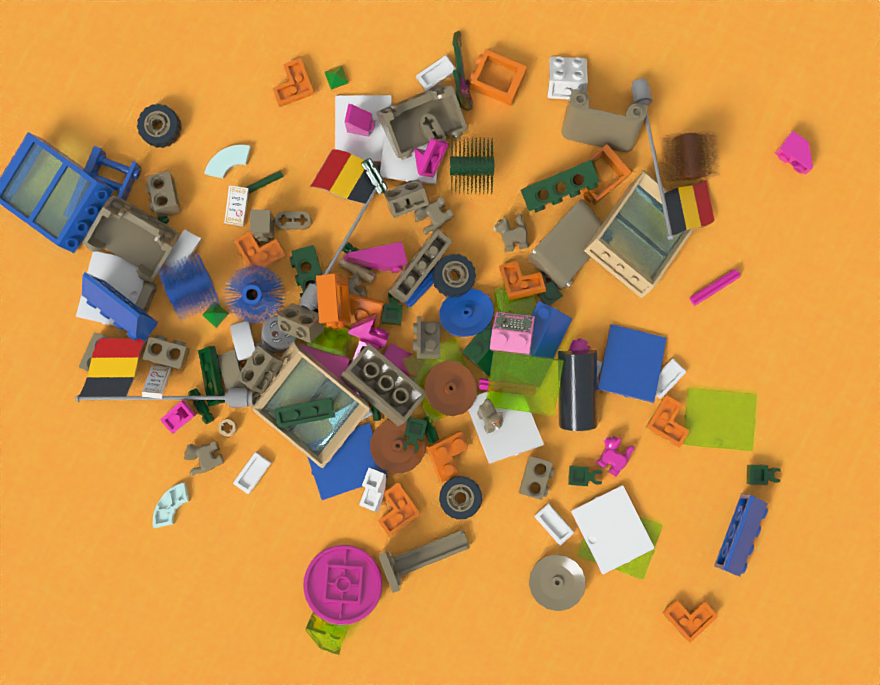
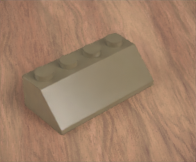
(383, 385)

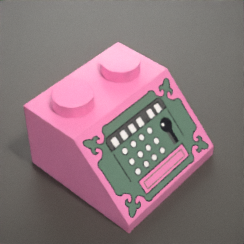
(512, 333)

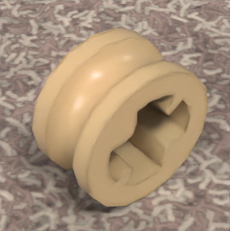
(230, 422)

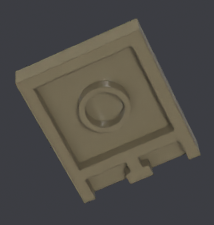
(421, 556)

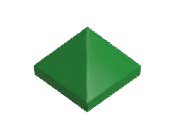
(336, 77)
(215, 314)

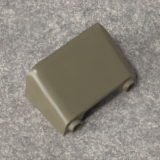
(403, 119)
(601, 127)
(132, 236)
(562, 250)

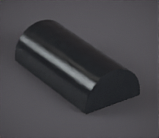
(578, 390)

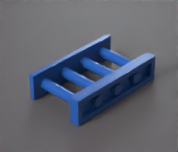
(97, 158)

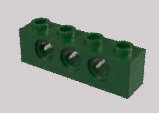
(532, 193)
(301, 257)

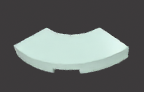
(226, 159)
(168, 505)

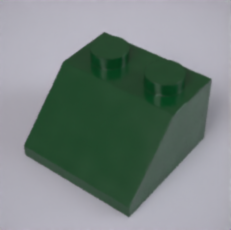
(479, 350)

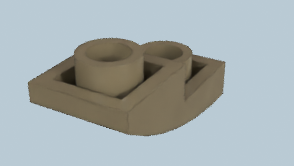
(230, 370)

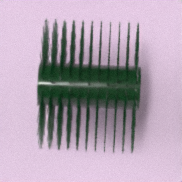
(472, 165)

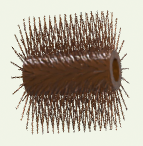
(690, 156)

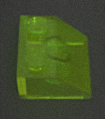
(333, 342)

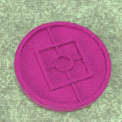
(342, 585)

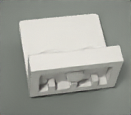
(565, 75)

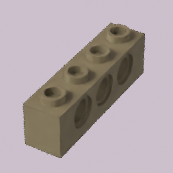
(419, 266)

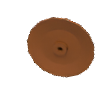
(450, 388)
(388, 448)

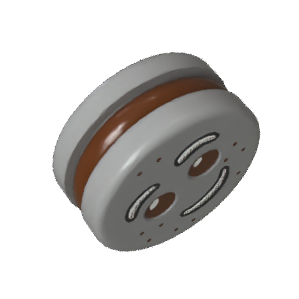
(273, 338)

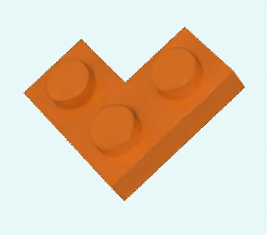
(297, 87)
(258, 255)
(518, 285)
(663, 423)
(442, 453)
(402, 512)
(692, 623)

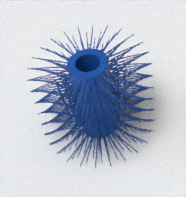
(192, 285)
(247, 299)

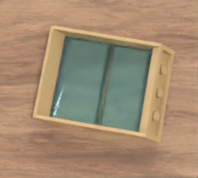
(634, 237)
(307, 380)

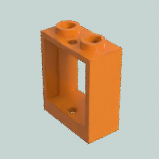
(490, 91)
(616, 165)
(333, 300)

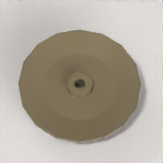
(557, 582)

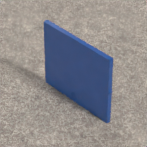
(632, 363)
(348, 465)

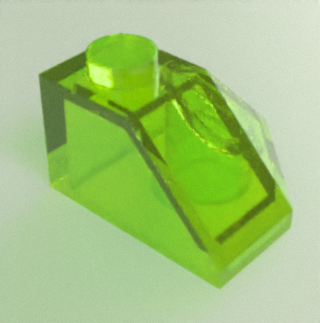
(326, 635)

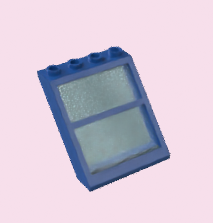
(52, 192)

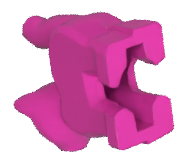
(611, 456)

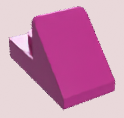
(429, 159)
(364, 330)
(177, 416)

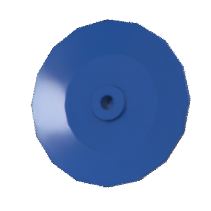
(466, 314)

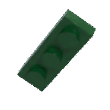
(211, 374)
(305, 412)

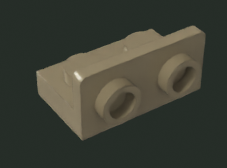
(427, 340)

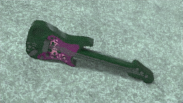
(462, 86)

